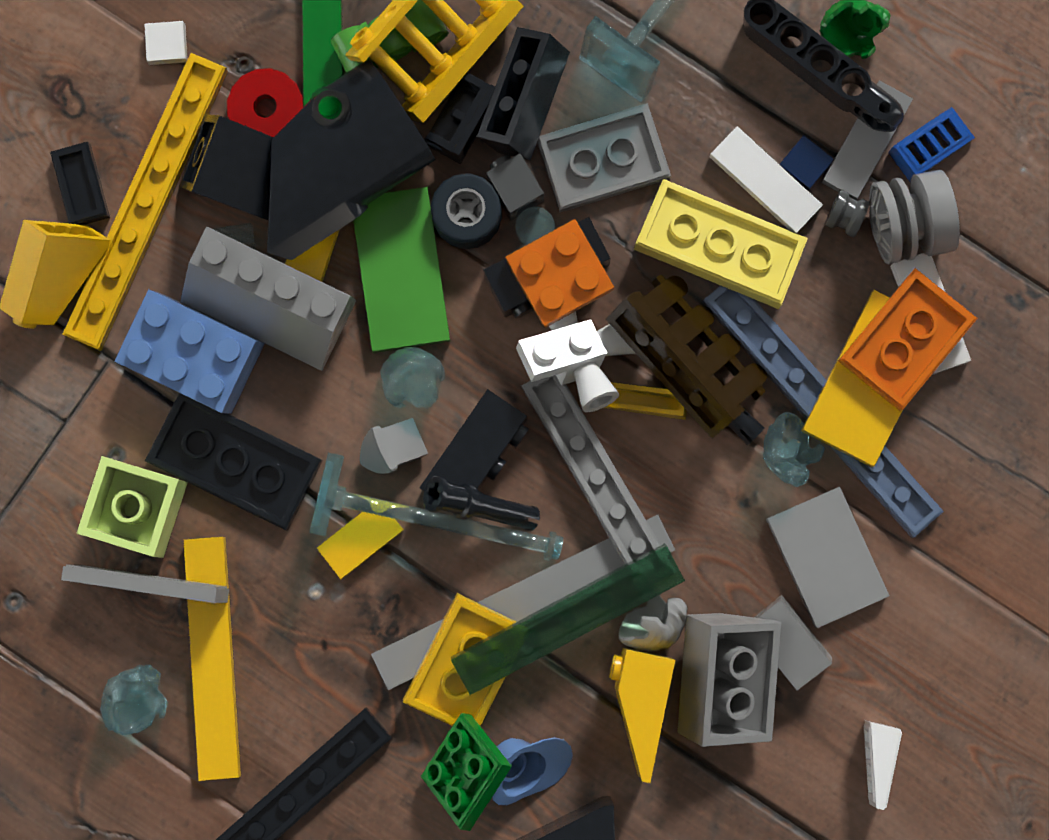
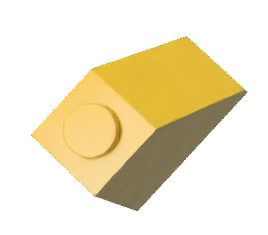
(49, 270)

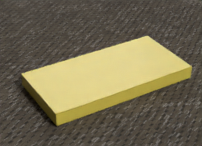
(720, 244)

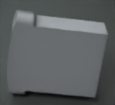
(391, 447)

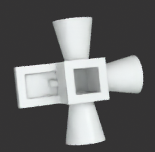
(575, 354)

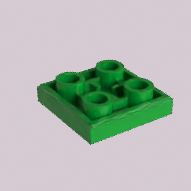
(466, 771)

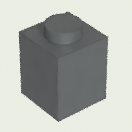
(514, 185)

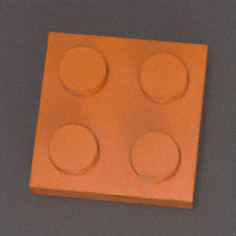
(559, 273)

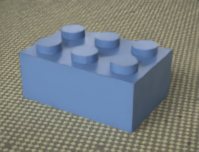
(189, 352)

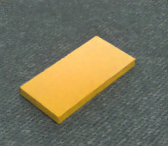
(849, 411)

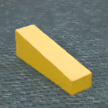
(647, 401)

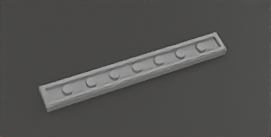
(402, 659)

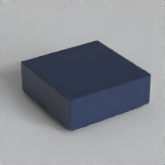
(806, 162)

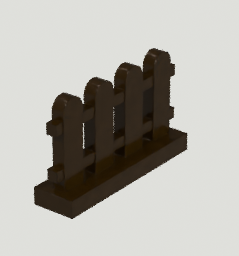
(676, 365)

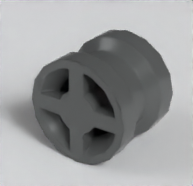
(847, 213)

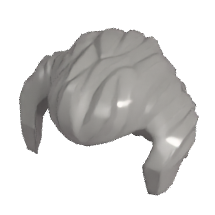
(654, 625)

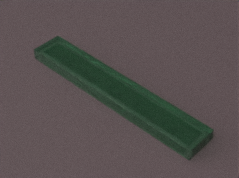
(567, 619)

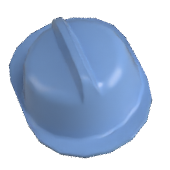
(533, 767)

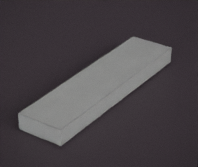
(145, 583)

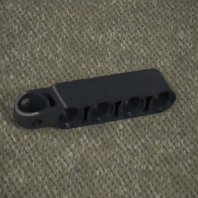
(867, 106)

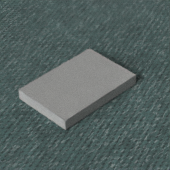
(603, 157)
(827, 557)

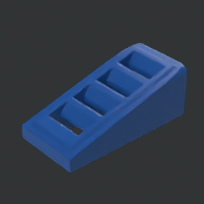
(908, 163)

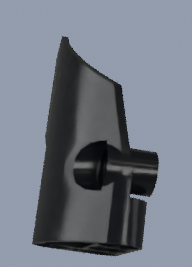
(339, 163)

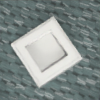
(166, 42)

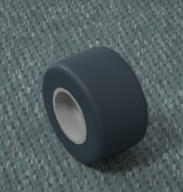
(466, 198)

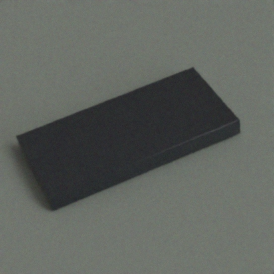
(234, 461)

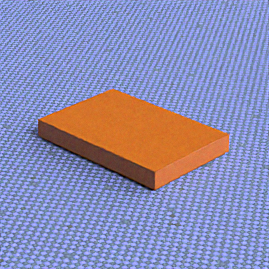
(907, 339)

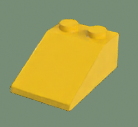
(642, 695)

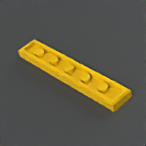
(212, 664)

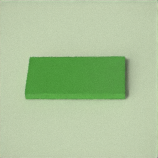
(401, 272)

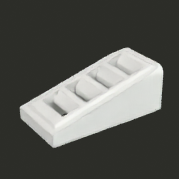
(881, 755)

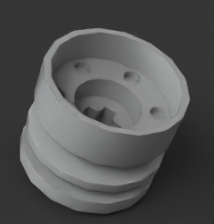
(914, 216)

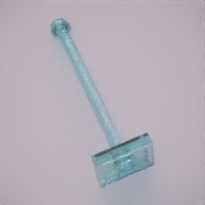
(621, 57)
(335, 497)

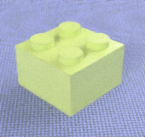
(132, 507)

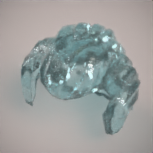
(412, 377)
(788, 450)
(132, 700)

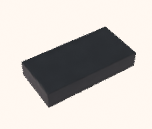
(80, 184)

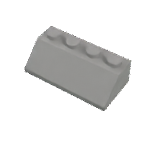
(265, 298)

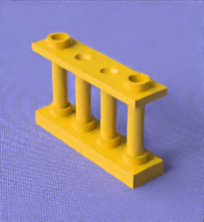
(445, 68)

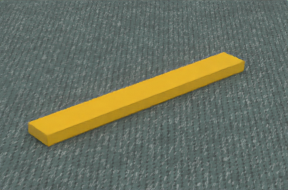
(145, 202)

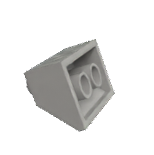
(728, 679)

